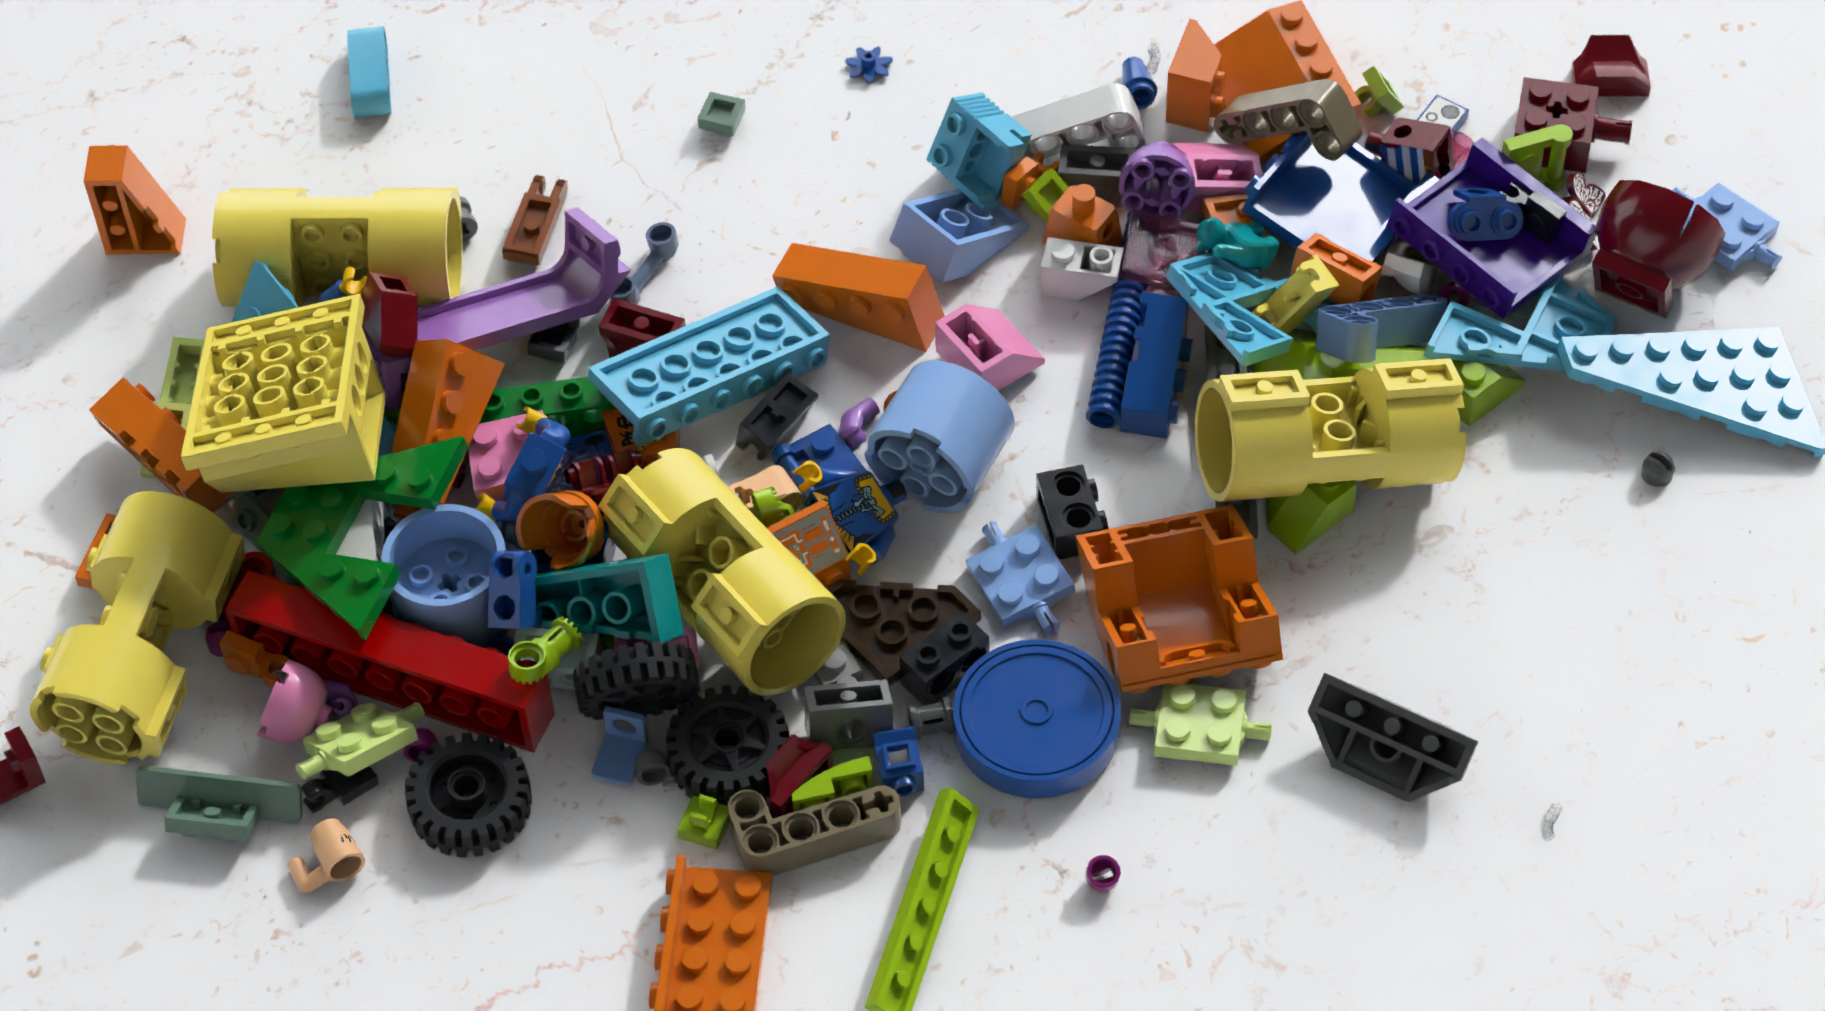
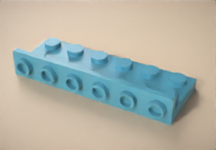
(711, 364)

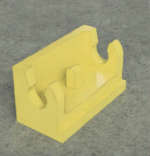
(1298, 295)

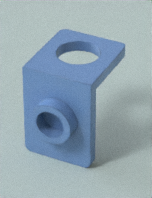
(620, 747)

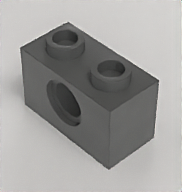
(847, 713)

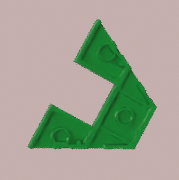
(316, 518)

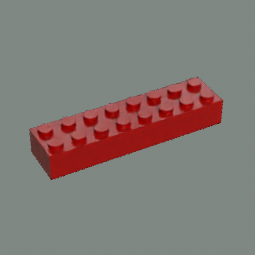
(396, 662)

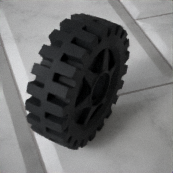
(636, 679)
(719, 720)
(474, 821)

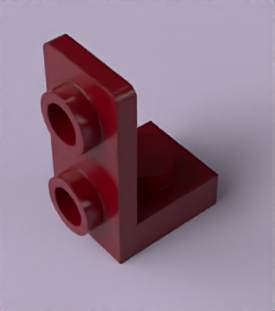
(20, 769)

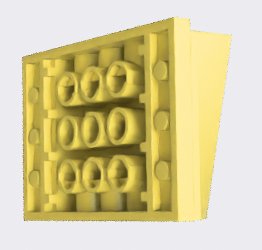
(287, 401)

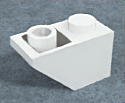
(1078, 268)

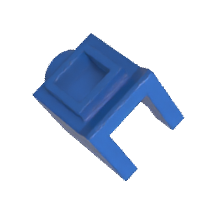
(905, 776)

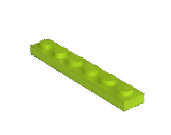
(923, 903)

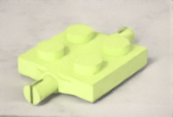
(1200, 723)
(359, 739)

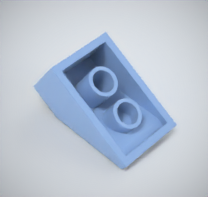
(954, 233)

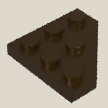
(894, 618)

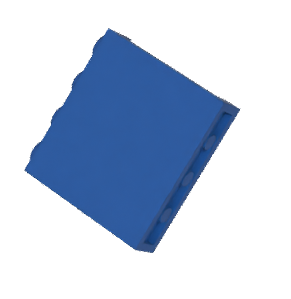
(1338, 198)

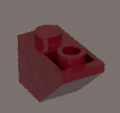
(390, 313)

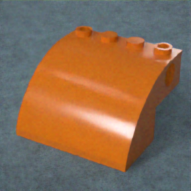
(1178, 599)

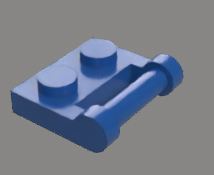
(822, 447)

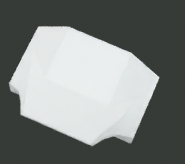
(1410, 273)

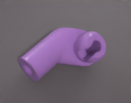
(854, 419)
(340, 698)

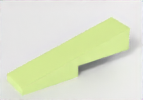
(179, 381)

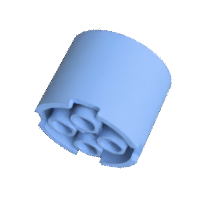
(940, 435)
(445, 570)

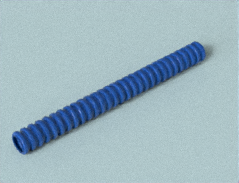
(1115, 350)

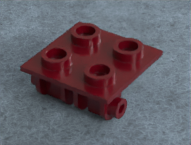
(596, 476)

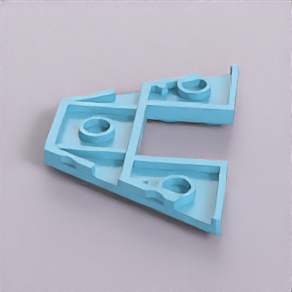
(1219, 296)
(1482, 339)

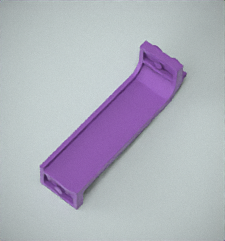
(566, 292)

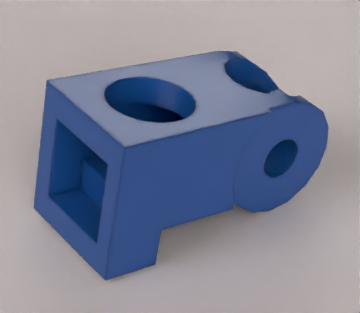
(513, 591)

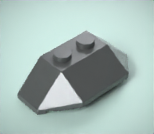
(1387, 741)

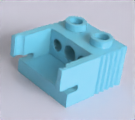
(977, 147)

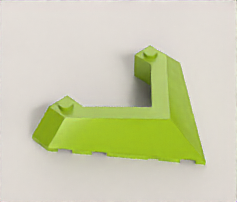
(1320, 507)

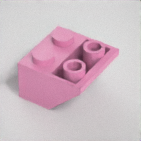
(1219, 169)
(986, 345)

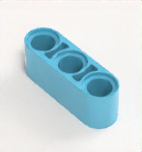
(369, 72)

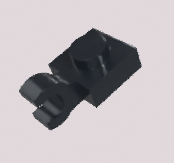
(1540, 213)
(337, 785)

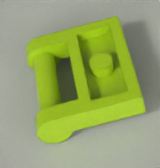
(1528, 151)

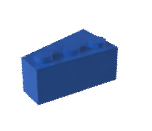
(1156, 366)

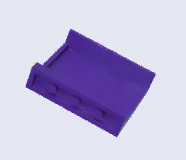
(1493, 271)

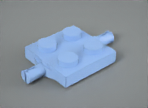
(1744, 226)
(1020, 576)

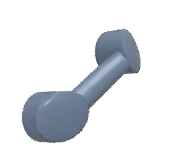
(662, 245)

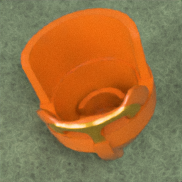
(558, 525)

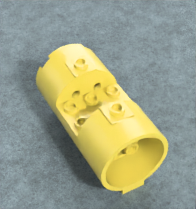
(317, 238)
(1281, 432)
(728, 571)
(110, 682)

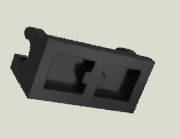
(775, 415)

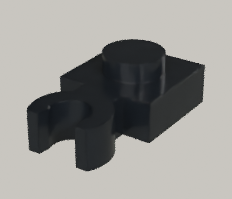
(554, 342)

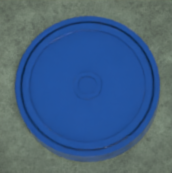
(1036, 718)

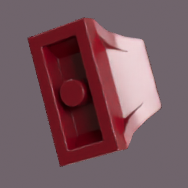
(1612, 66)
(632, 325)
(792, 767)

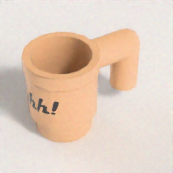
(335, 851)

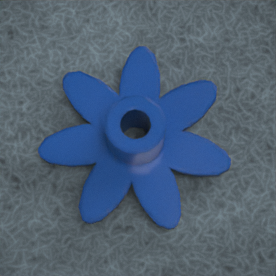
(868, 64)

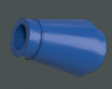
(1139, 82)

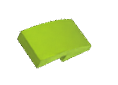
(834, 783)

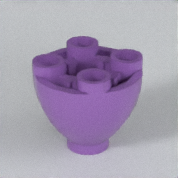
(1157, 180)

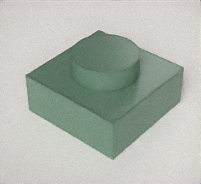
(721, 113)

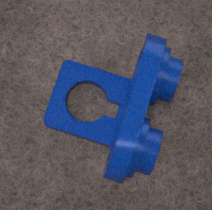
(1484, 216)

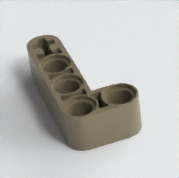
(1311, 107)
(876, 805)

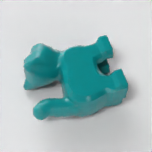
(1237, 242)

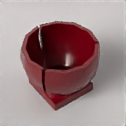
(1642, 245)

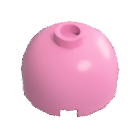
(295, 705)

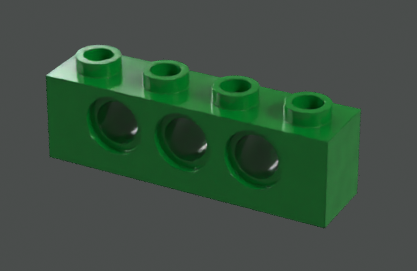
(568, 402)

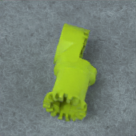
(768, 509)
(545, 651)

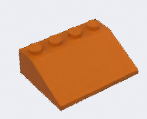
(1277, 52)

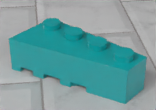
(614, 598)

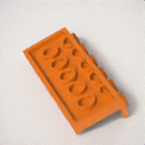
(711, 939)

